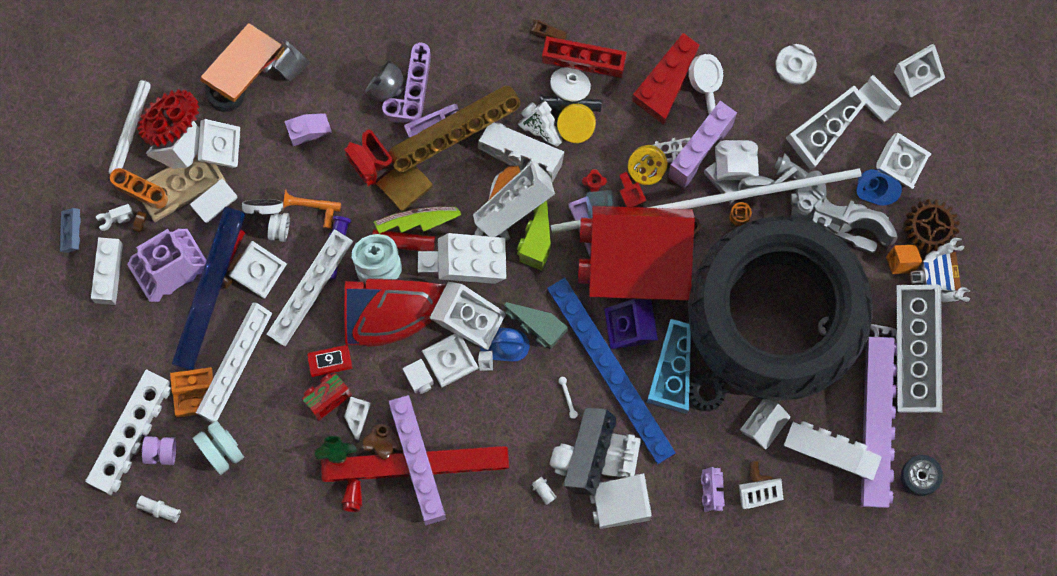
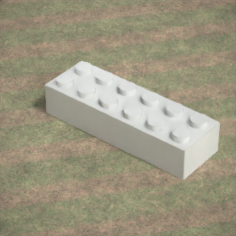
(919, 349)

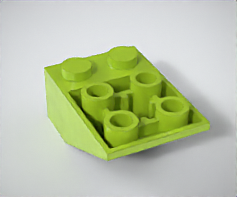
(536, 246)

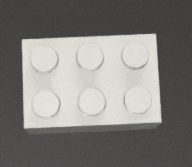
(471, 258)

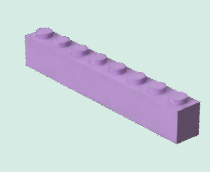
(878, 418)

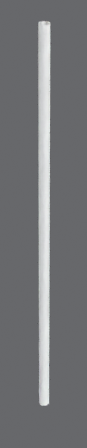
(737, 194)

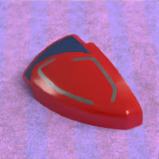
(387, 310)

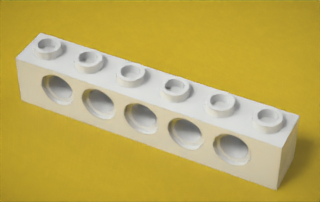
(128, 420)

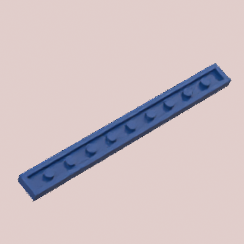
(611, 371)

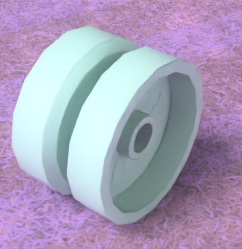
(376, 258)
(221, 445)

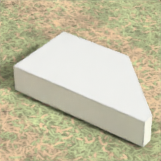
(356, 415)

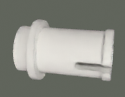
(544, 490)

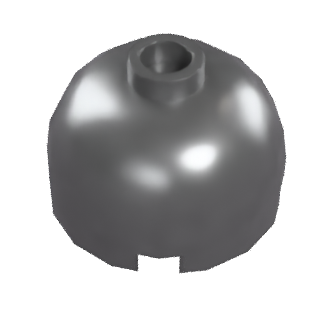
(386, 83)

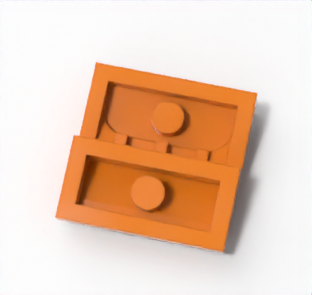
(189, 390)

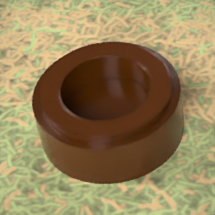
(139, 221)

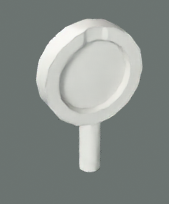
(706, 77)

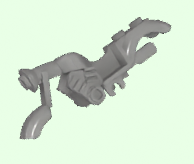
(812, 205)

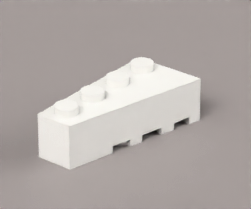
(821, 131)
(520, 149)

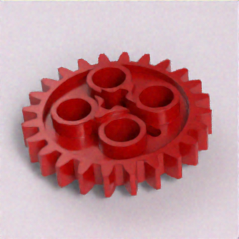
(157, 128)

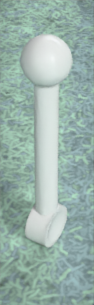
(573, 414)

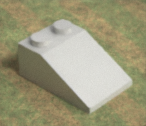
(468, 315)

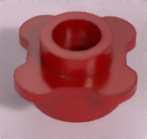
(594, 175)

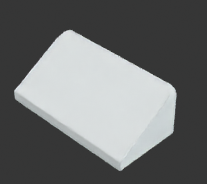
(723, 186)

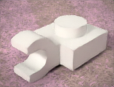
(120, 215)

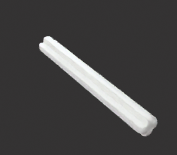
(130, 125)

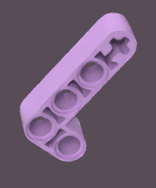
(413, 83)

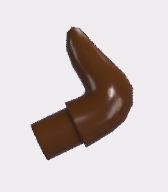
(755, 473)

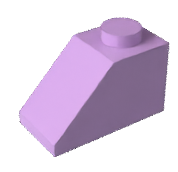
(307, 128)

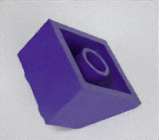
(631, 323)

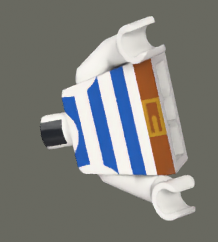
(942, 269)

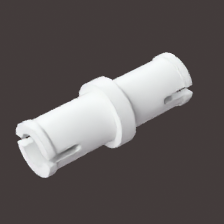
(158, 509)

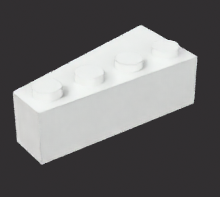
(514, 200)
(833, 450)

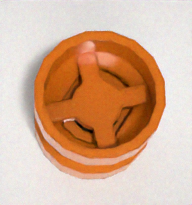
(737, 214)

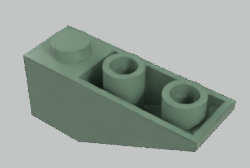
(542, 324)

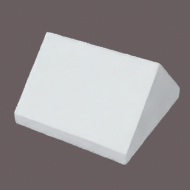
(920, 71)

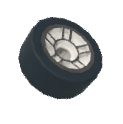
(929, 467)

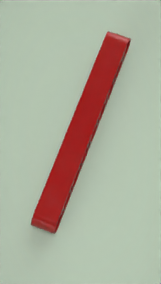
(396, 466)

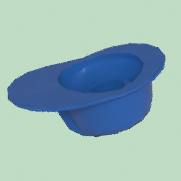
(878, 188)
(509, 345)

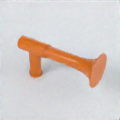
(329, 206)

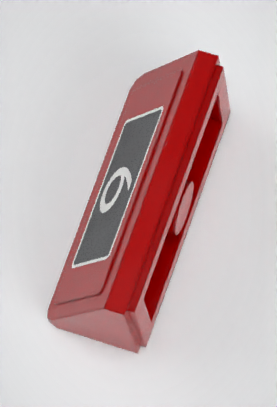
(329, 360)

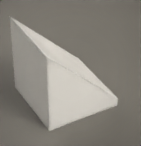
(485, 360)

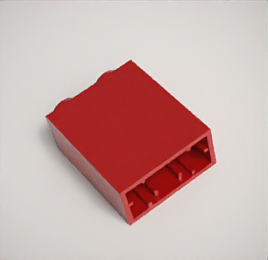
(638, 252)

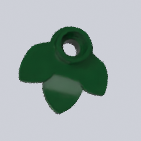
(334, 449)

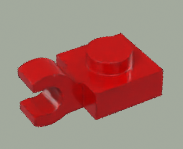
(632, 193)

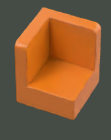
(904, 259)

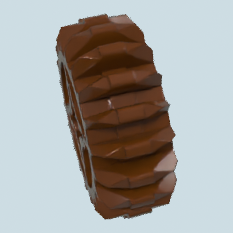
(923, 225)

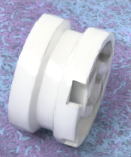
(279, 226)

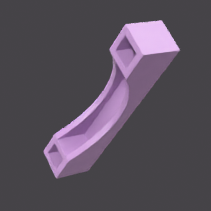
(417, 460)

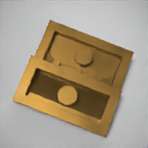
(404, 187)

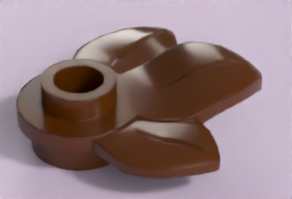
(382, 443)

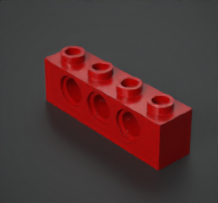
(584, 57)

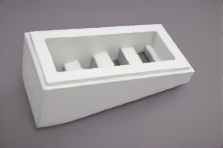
(762, 500)

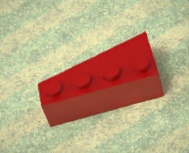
(665, 81)

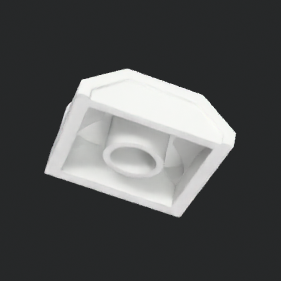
(736, 159)
(902, 160)

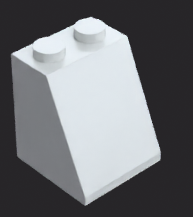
(621, 502)

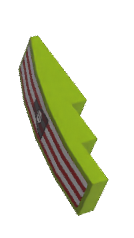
(425, 217)

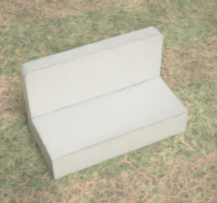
(879, 99)
(213, 201)
(765, 422)

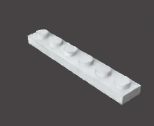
(309, 287)
(234, 362)

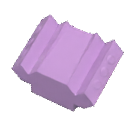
(166, 263)

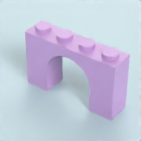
(712, 129)

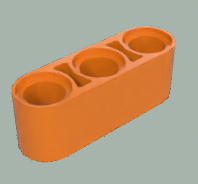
(132, 181)

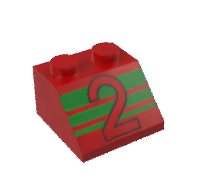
(326, 395)

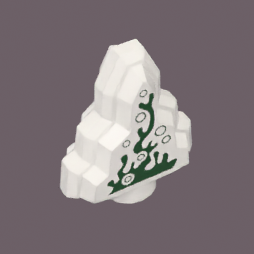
(540, 123)

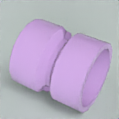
(159, 450)

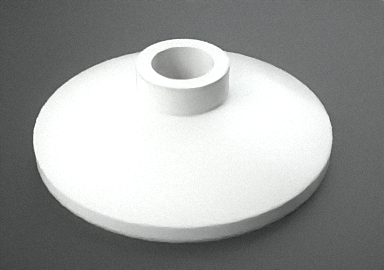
(570, 84)

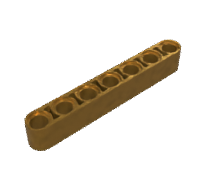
(454, 128)

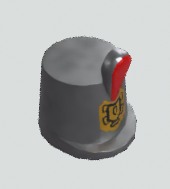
(288, 62)

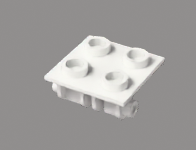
(622, 456)

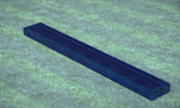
(208, 288)

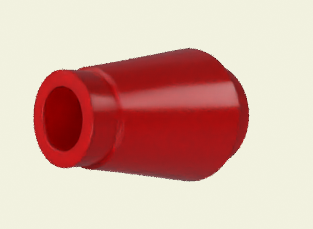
(353, 497)

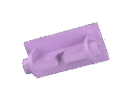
(712, 499)

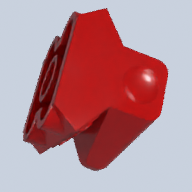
(368, 158)

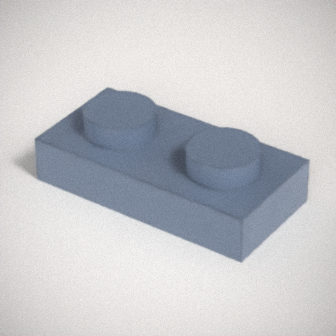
(70, 230)

